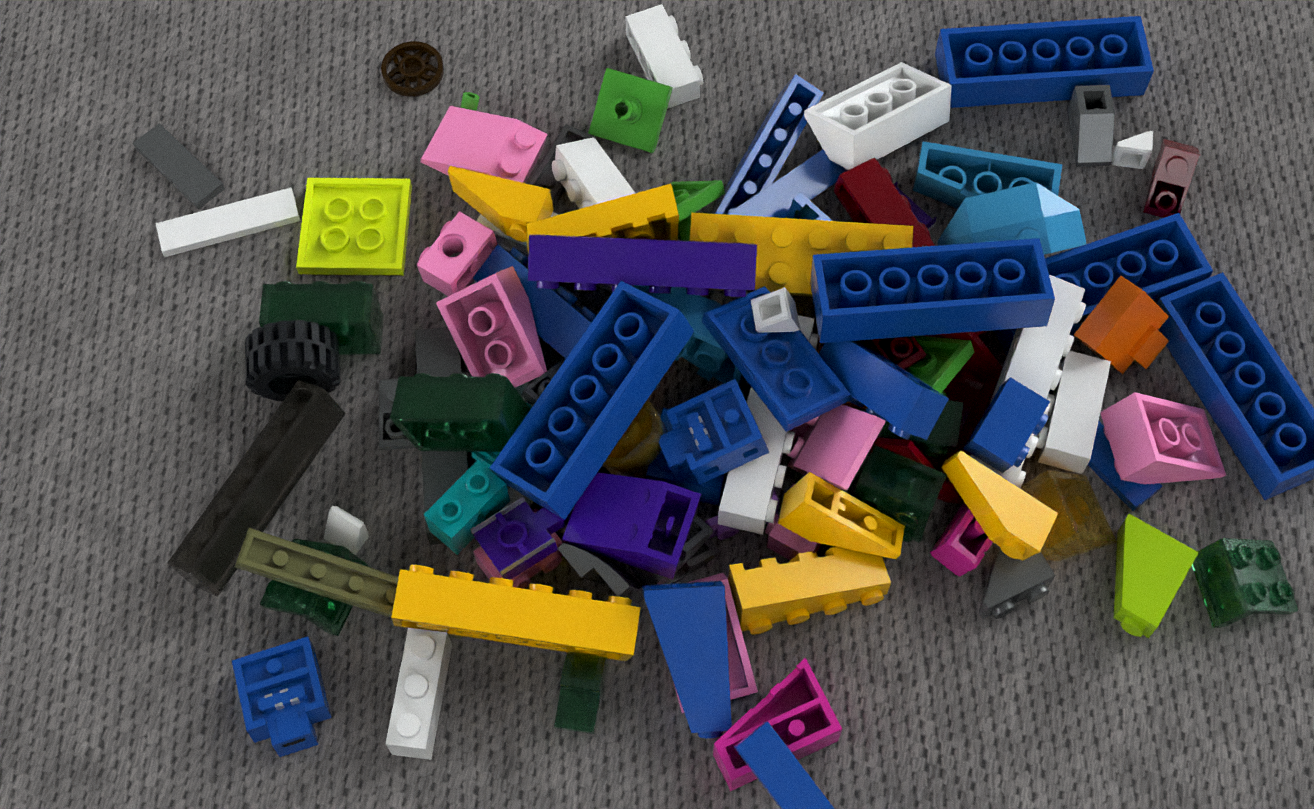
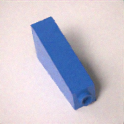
(695, 646)

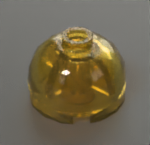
(639, 443)

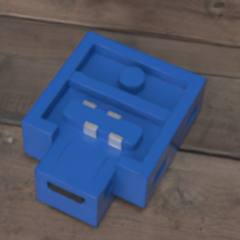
(712, 434)
(282, 695)

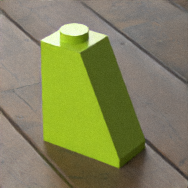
(1147, 575)

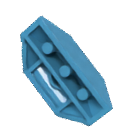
(1014, 215)

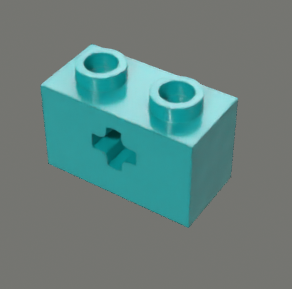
(465, 505)

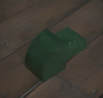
(580, 692)

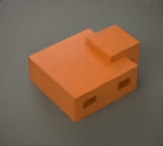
(1124, 327)

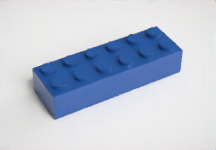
(1043, 60)
(1152, 256)
(931, 290)
(1242, 383)
(592, 399)

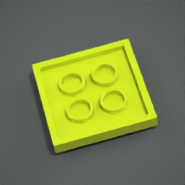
(354, 226)

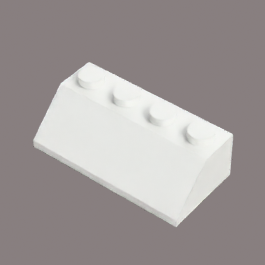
(879, 115)

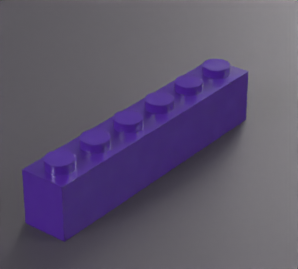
(642, 262)

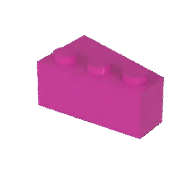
(797, 714)

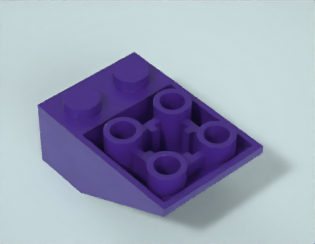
(633, 521)

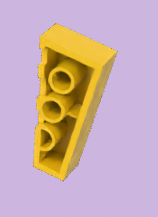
(637, 216)
(805, 587)

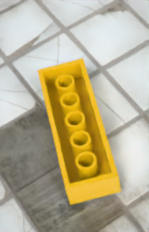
(789, 244)
(515, 614)

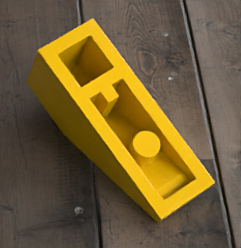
(502, 201)
(1002, 509)
(838, 519)

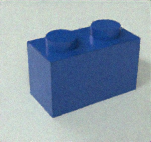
(1007, 426)

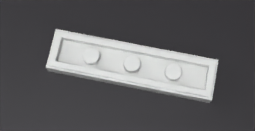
(227, 222)

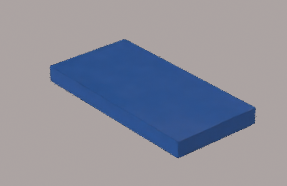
(777, 365)

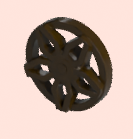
(412, 69)

